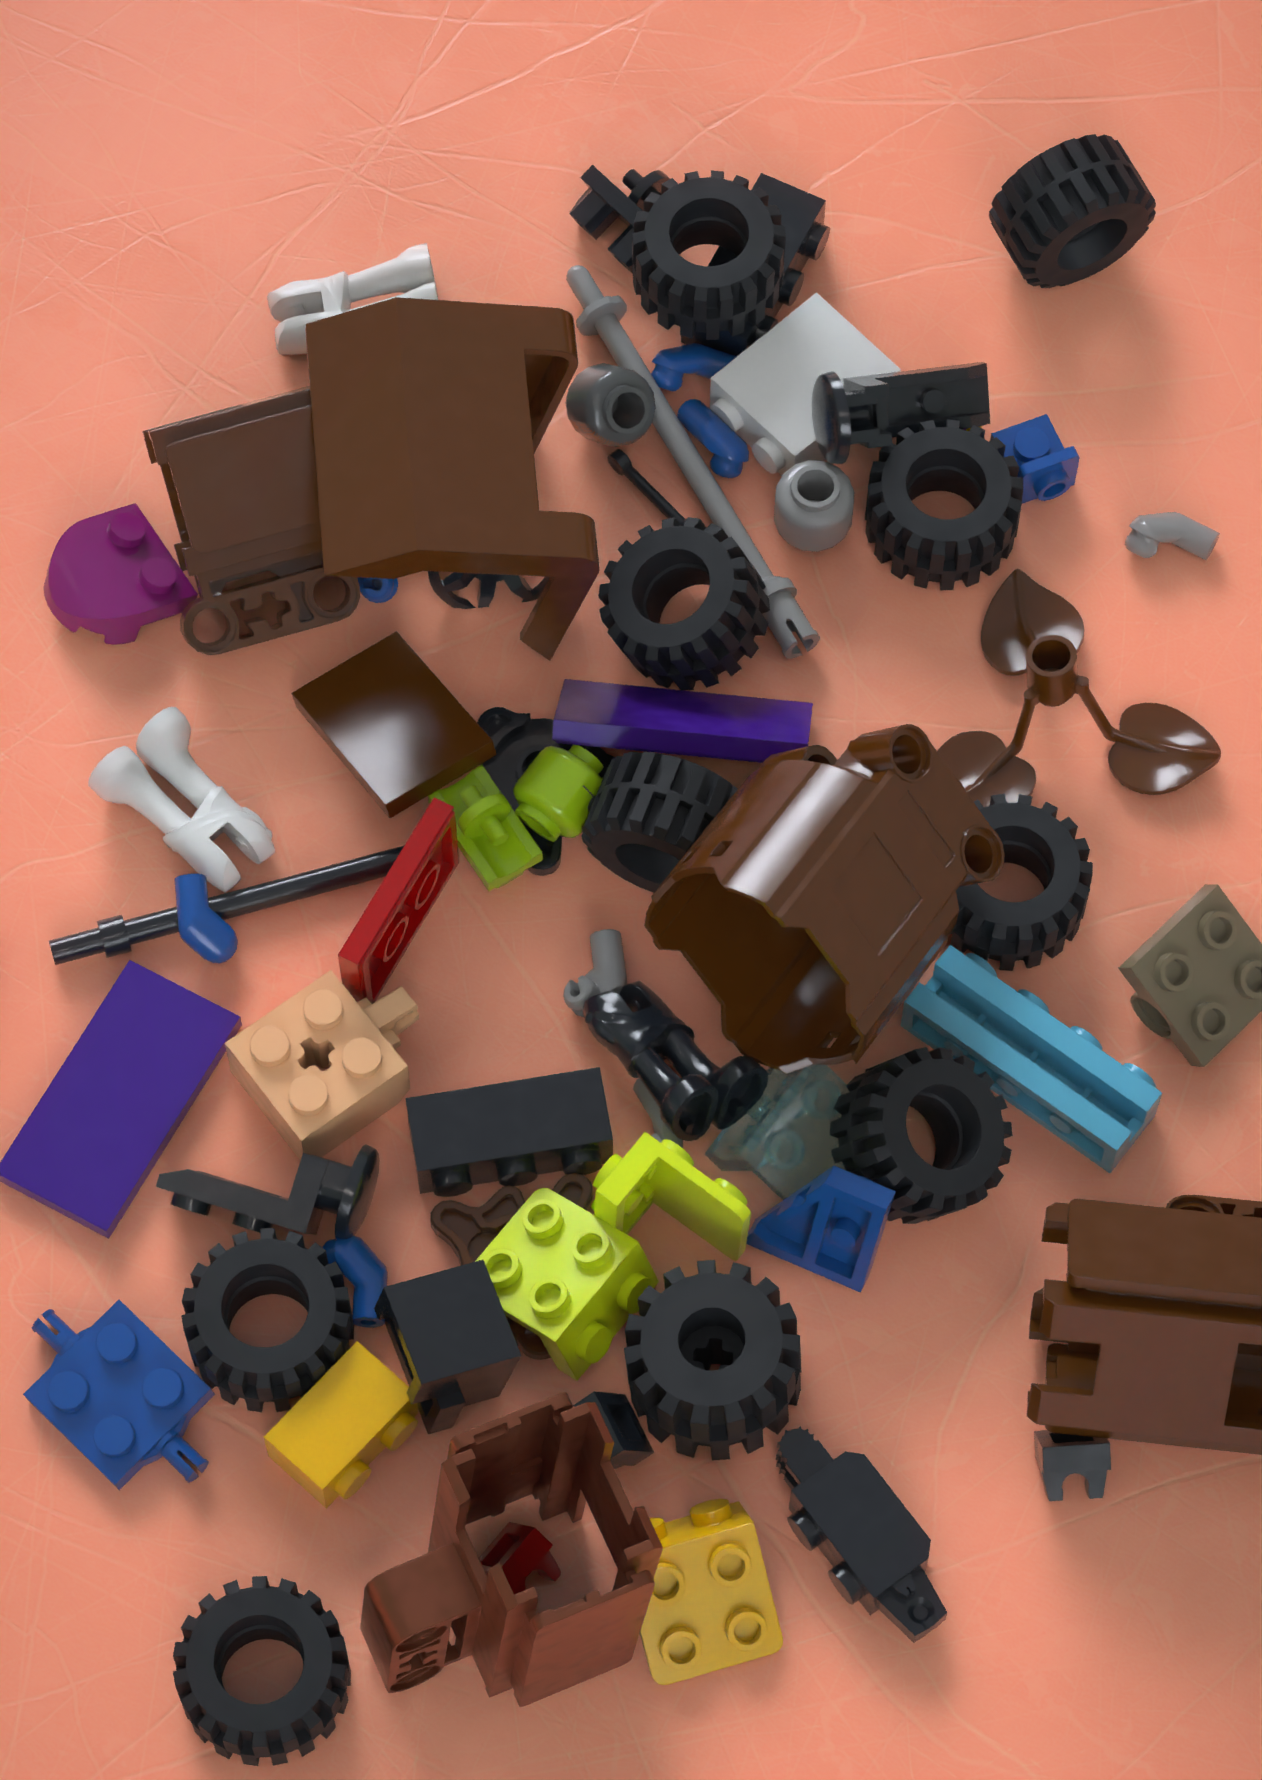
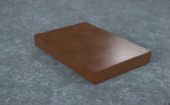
(393, 724)

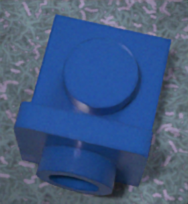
(1042, 460)

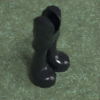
(645, 1033)

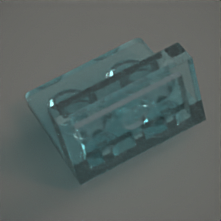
(785, 1131)

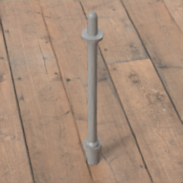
(602, 317)

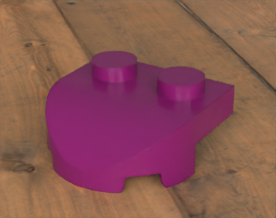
(114, 576)

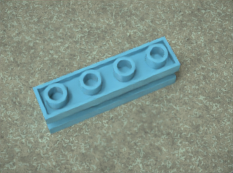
(1033, 1058)

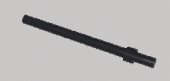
(117, 935)

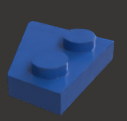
(828, 1226)

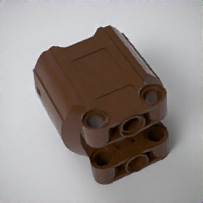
(825, 894)

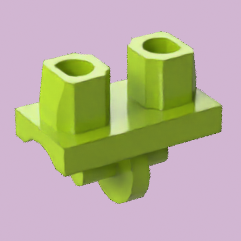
(489, 829)

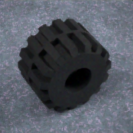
(708, 1323)

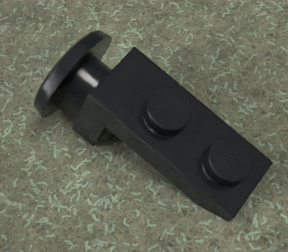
(880, 405)
(317, 1188)

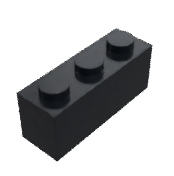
(805, 239)
(510, 1132)

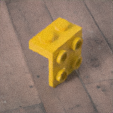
(708, 1595)

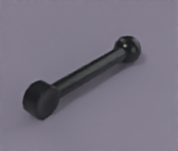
(622, 465)

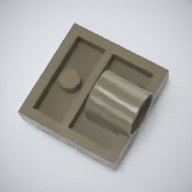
(1198, 976)

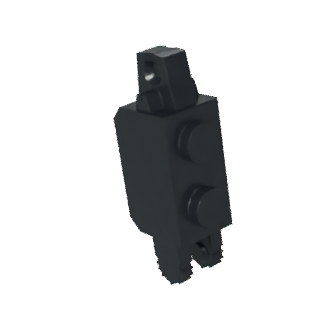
(862, 1531)

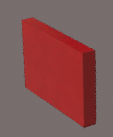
(400, 903)

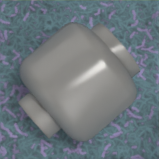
(813, 505)

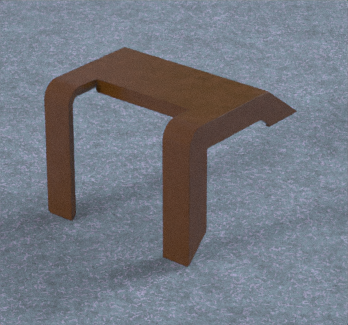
(432, 446)

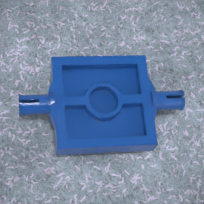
(119, 1395)

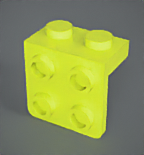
(666, 1176)
(567, 1278)

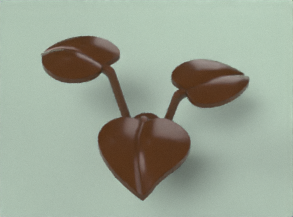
(1041, 635)

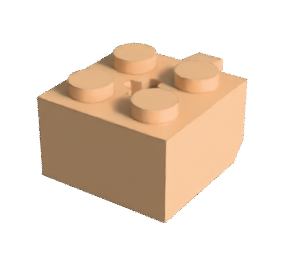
(324, 1028)

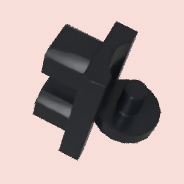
(606, 202)

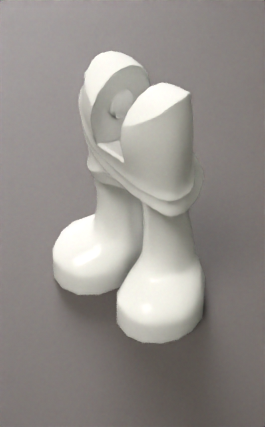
(325, 297)
(164, 748)

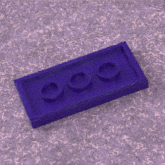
(679, 721)
(118, 1099)

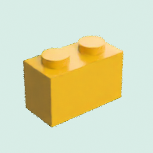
(343, 1426)

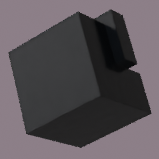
(449, 1340)

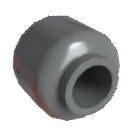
(610, 405)

